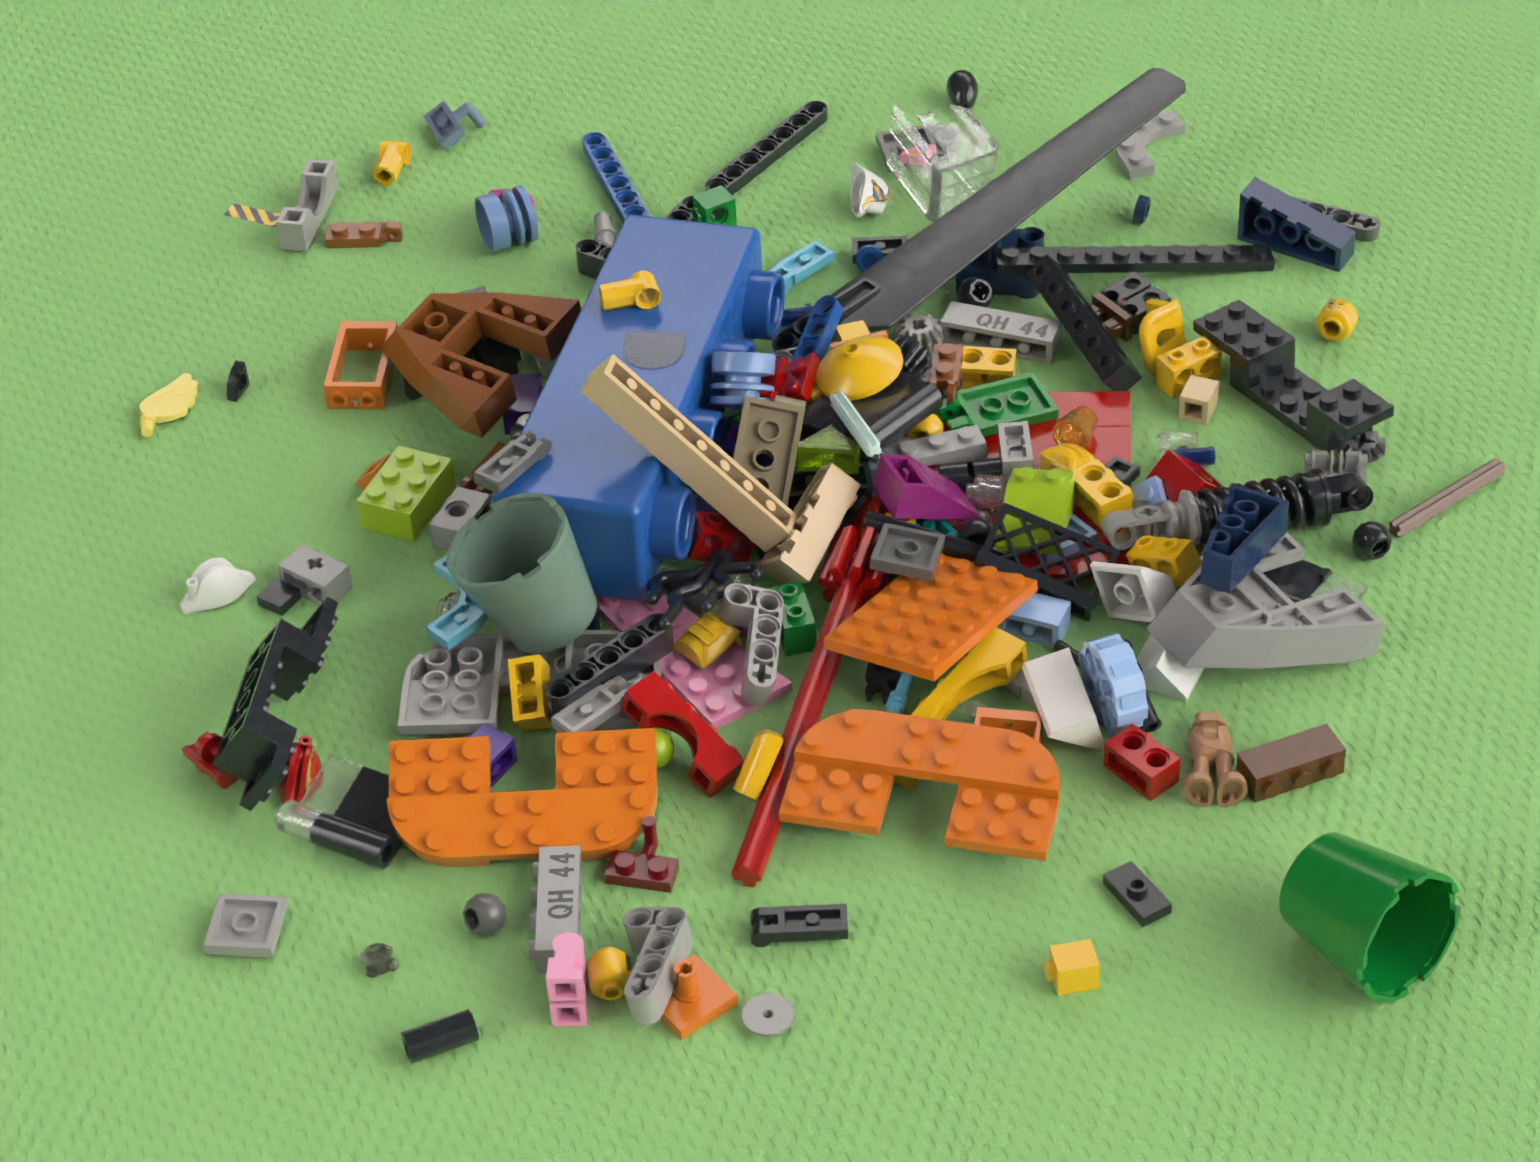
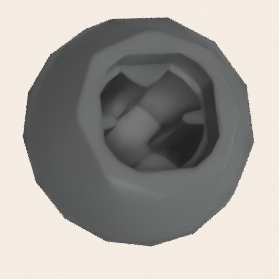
(484, 914)

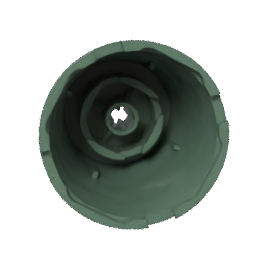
(525, 572)

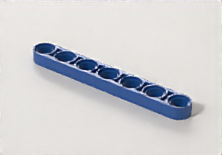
(610, 181)
(816, 322)

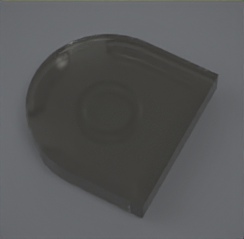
(653, 349)

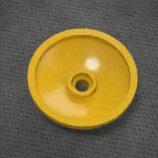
(859, 367)

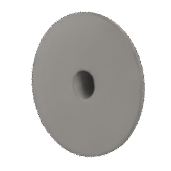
(768, 1014)

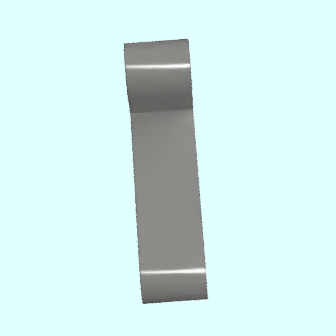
(762, 614)
(662, 940)

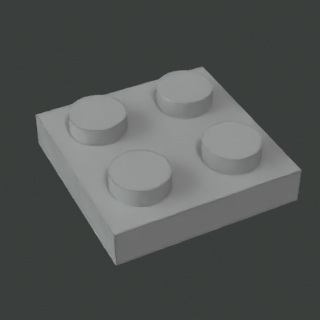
(245, 925)

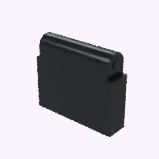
(887, 413)

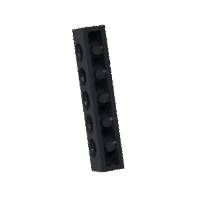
(1084, 325)

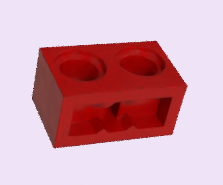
(716, 532)
(1141, 762)

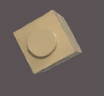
(1198, 400)

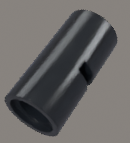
(966, 471)

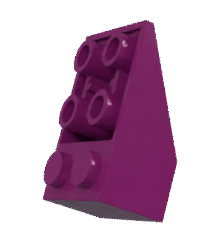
(919, 492)

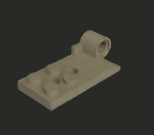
(770, 430)

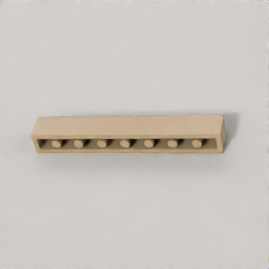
(688, 453)

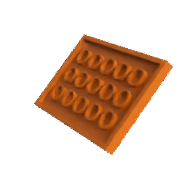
(933, 623)

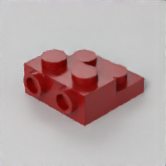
(793, 378)

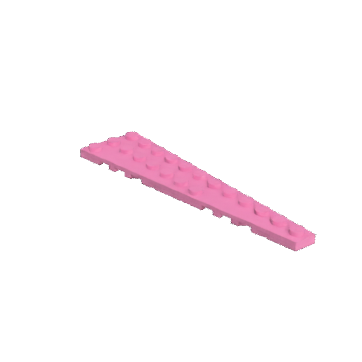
(711, 691)

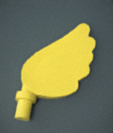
(168, 403)

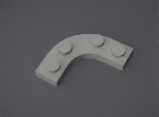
(1131, 152)

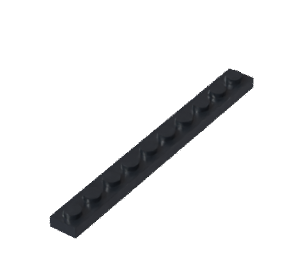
(1138, 258)

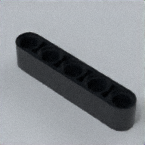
(622, 656)

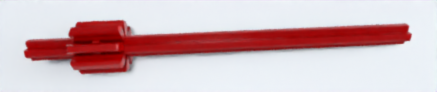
(847, 588)

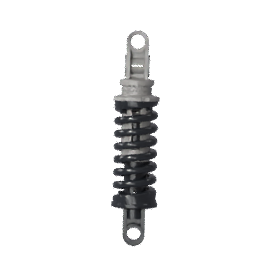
(1196, 513)

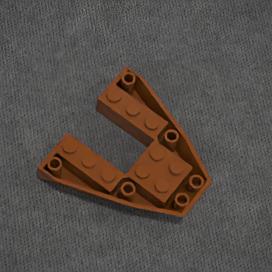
(447, 325)

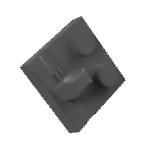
(907, 552)

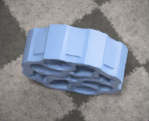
(1113, 683)

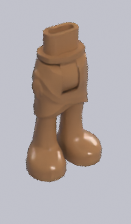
(1212, 748)

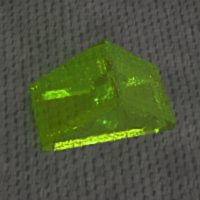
(826, 448)

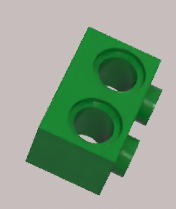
(714, 207)
(798, 623)

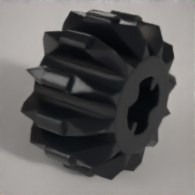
(915, 356)

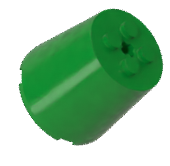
(1370, 913)

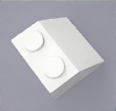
(1132, 590)

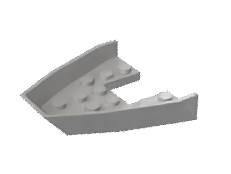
(1263, 626)

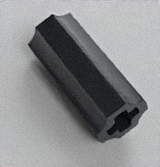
(440, 1036)

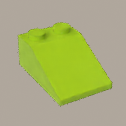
(1041, 493)

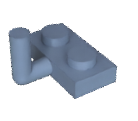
(446, 123)

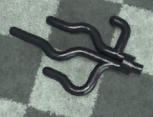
(717, 568)

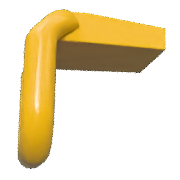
(1160, 324)

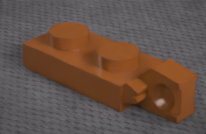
(362, 234)

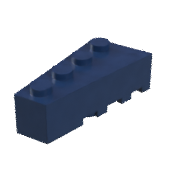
(1242, 536)

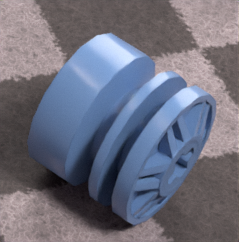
(506, 219)
(742, 377)

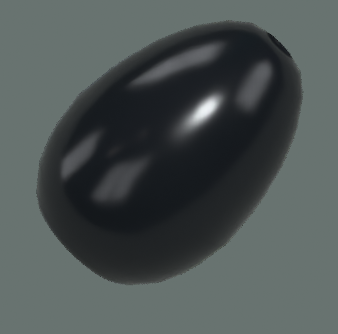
(962, 88)

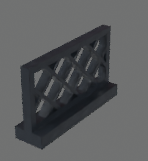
(1081, 602)

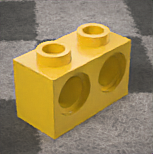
(1194, 358)
(987, 365)
(1100, 491)
(1166, 555)

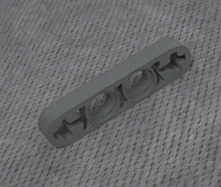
(1364, 225)

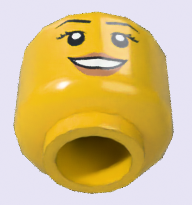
(1336, 320)

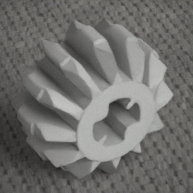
(921, 329)

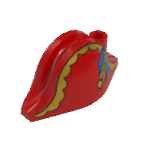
(303, 769)

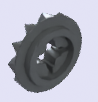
(1373, 446)

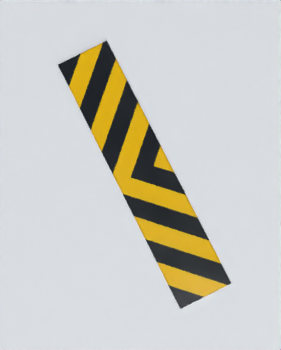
(253, 214)

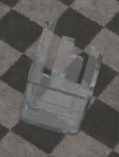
(945, 181)

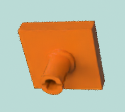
(696, 997)

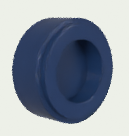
(1141, 209)

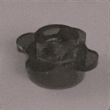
(378, 960)

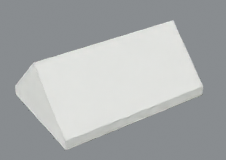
(1164, 673)
(1063, 700)

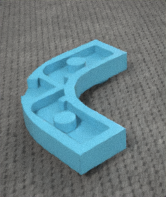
(460, 620)

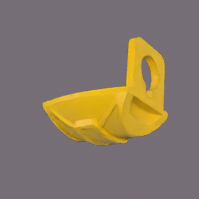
(1065, 457)
(707, 640)

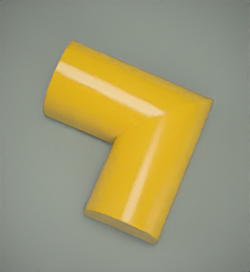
(758, 763)

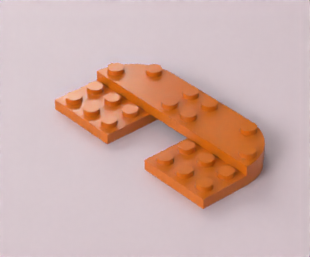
(851, 760)
(452, 819)

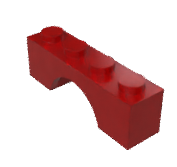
(657, 705)

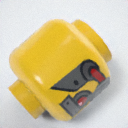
(608, 973)

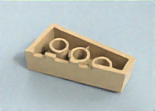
(817, 520)

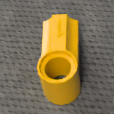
(391, 159)
(638, 290)

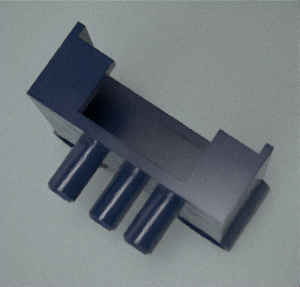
(1005, 284)

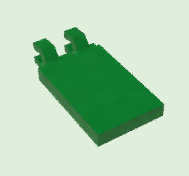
(999, 402)

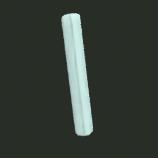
(855, 424)

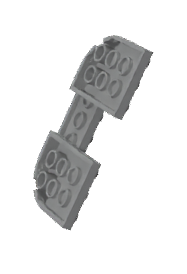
(464, 685)

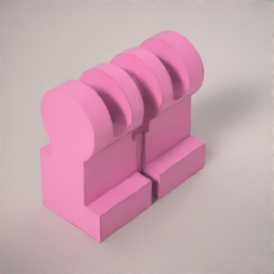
(567, 981)

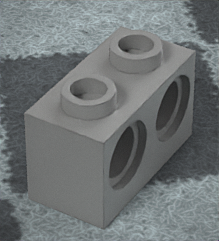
(1014, 447)

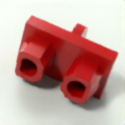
(203, 754)

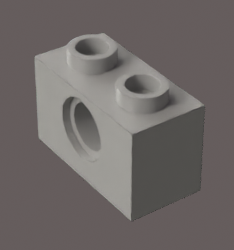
(455, 513)

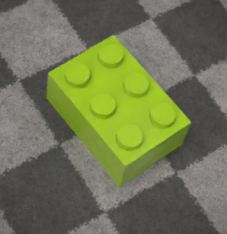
(406, 493)

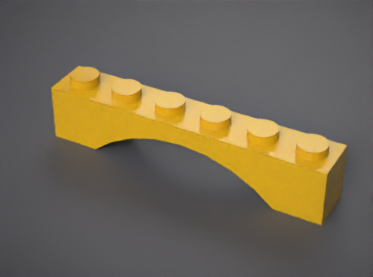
(988, 665)

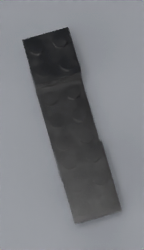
(1266, 374)
(253, 740)

